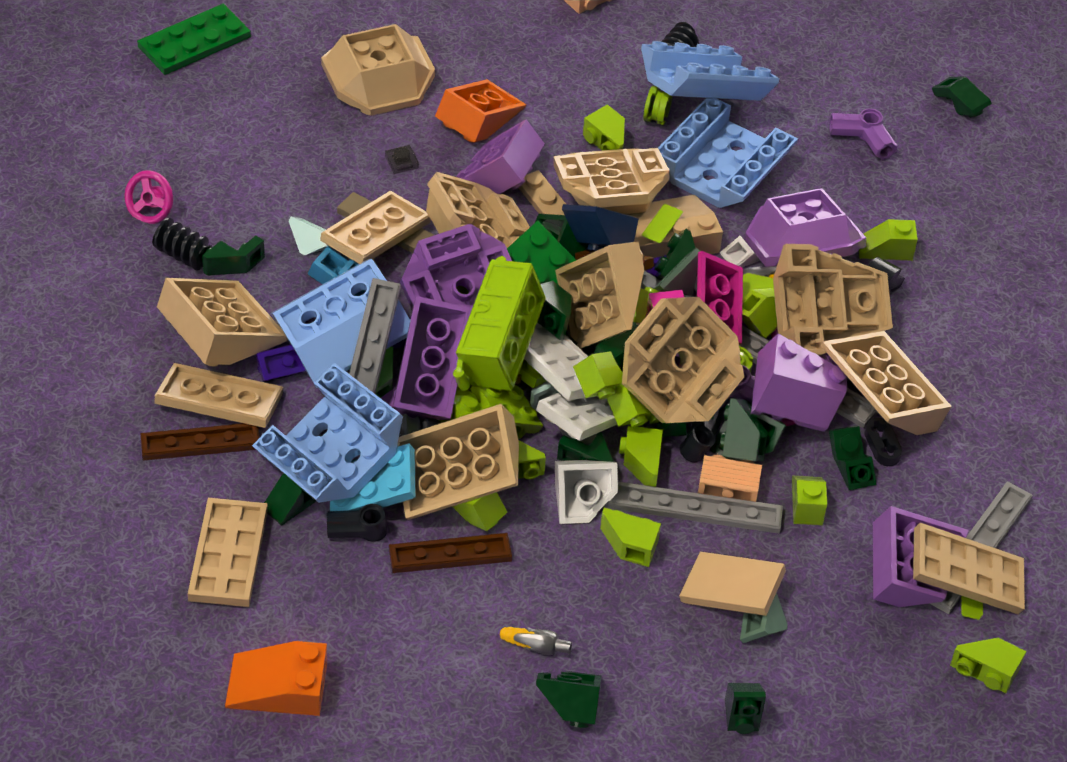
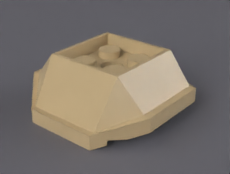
(379, 69)
(613, 178)
(463, 202)
(707, 365)

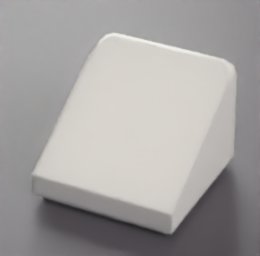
(739, 253)

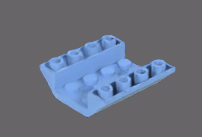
(704, 72)
(704, 146)
(337, 322)
(356, 426)

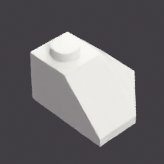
(583, 488)

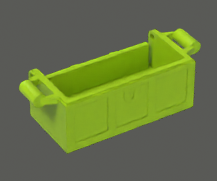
(499, 326)

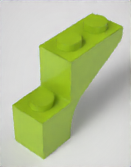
(603, 378)

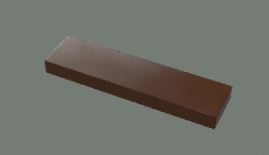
(198, 441)
(450, 553)

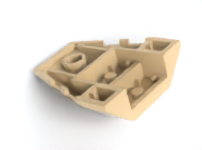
(828, 297)

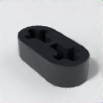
(887, 440)

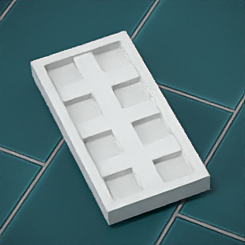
(555, 361)
(577, 417)

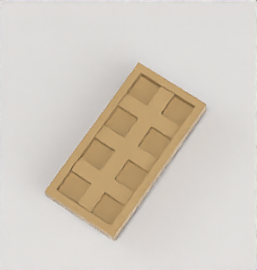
(228, 552)
(968, 568)

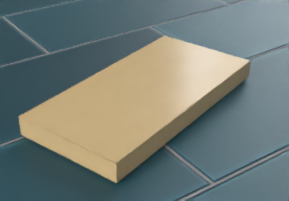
(375, 227)
(219, 395)

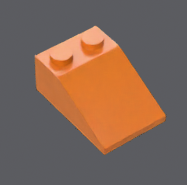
(477, 109)
(279, 678)

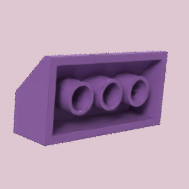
(429, 359)

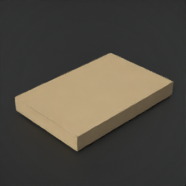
(733, 583)

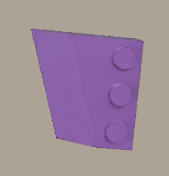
(505, 159)
(797, 385)
(895, 555)

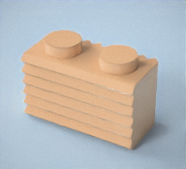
(730, 478)

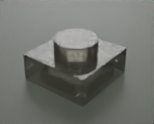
(401, 159)

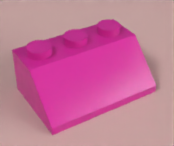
(721, 289)

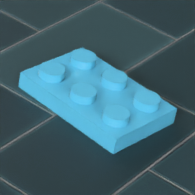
(388, 487)

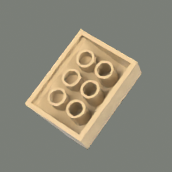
(695, 217)
(603, 292)
(218, 319)
(889, 381)
(463, 460)

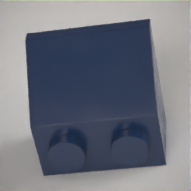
(599, 226)

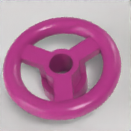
(161, 196)

